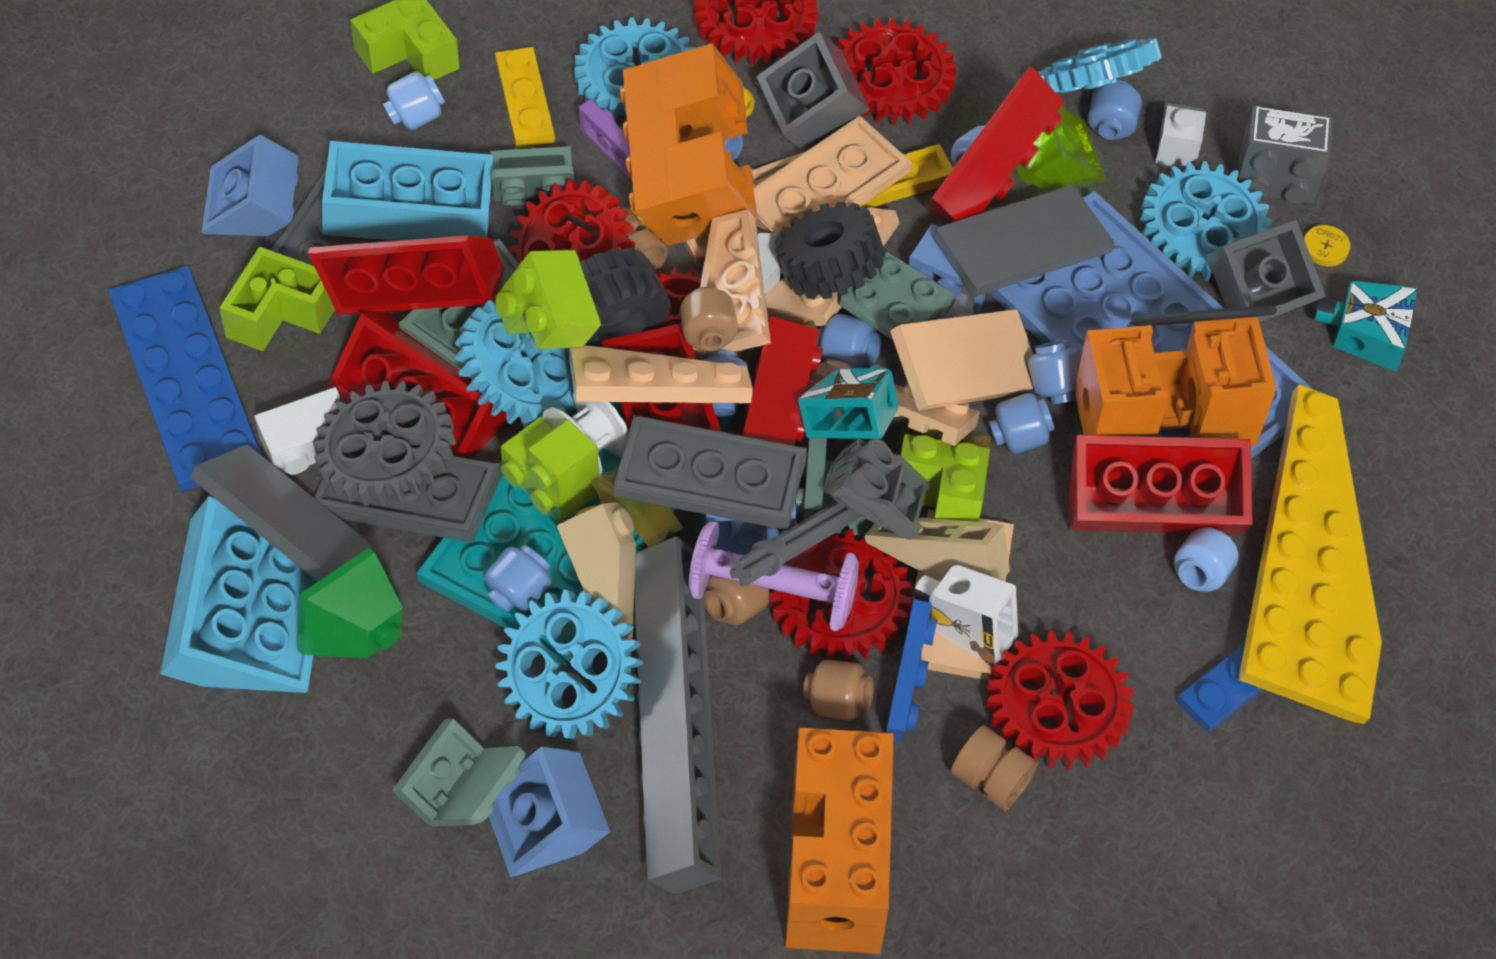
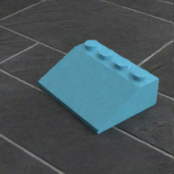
(236, 609)

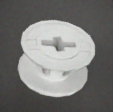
(597, 421)

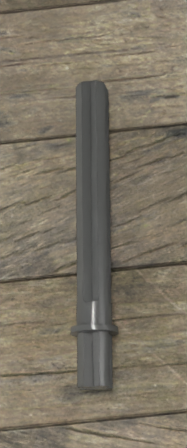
(769, 556)

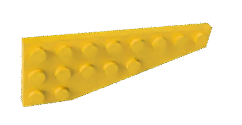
(1313, 599)

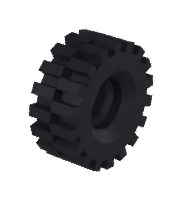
(830, 250)

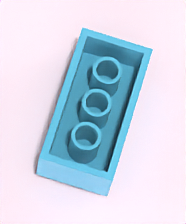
(405, 192)

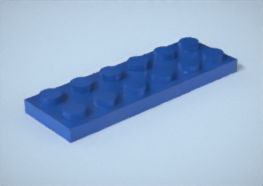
(181, 371)

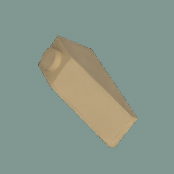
(947, 544)
(604, 556)

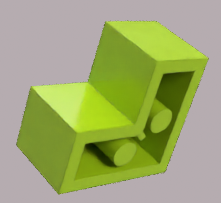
(405, 32)
(270, 292)
(549, 300)
(552, 467)
(954, 473)

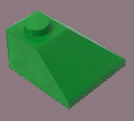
(350, 611)

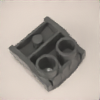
(878, 486)

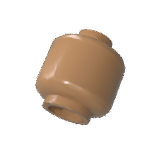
(708, 319)
(734, 603)
(839, 690)

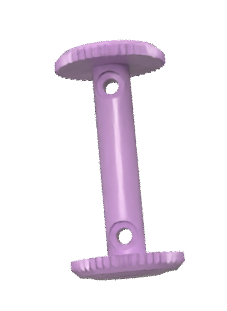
(792, 580)

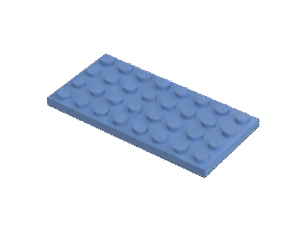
(1126, 285)

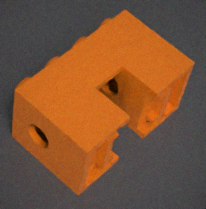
(676, 136)
(1212, 388)
(842, 879)

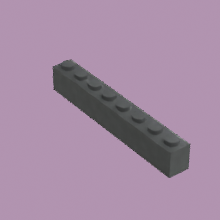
(675, 722)

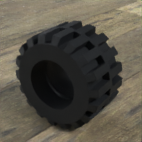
(624, 294)

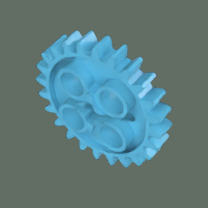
(605, 57)
(1101, 65)
(1203, 219)
(512, 369)
(543, 694)

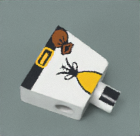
(972, 611)

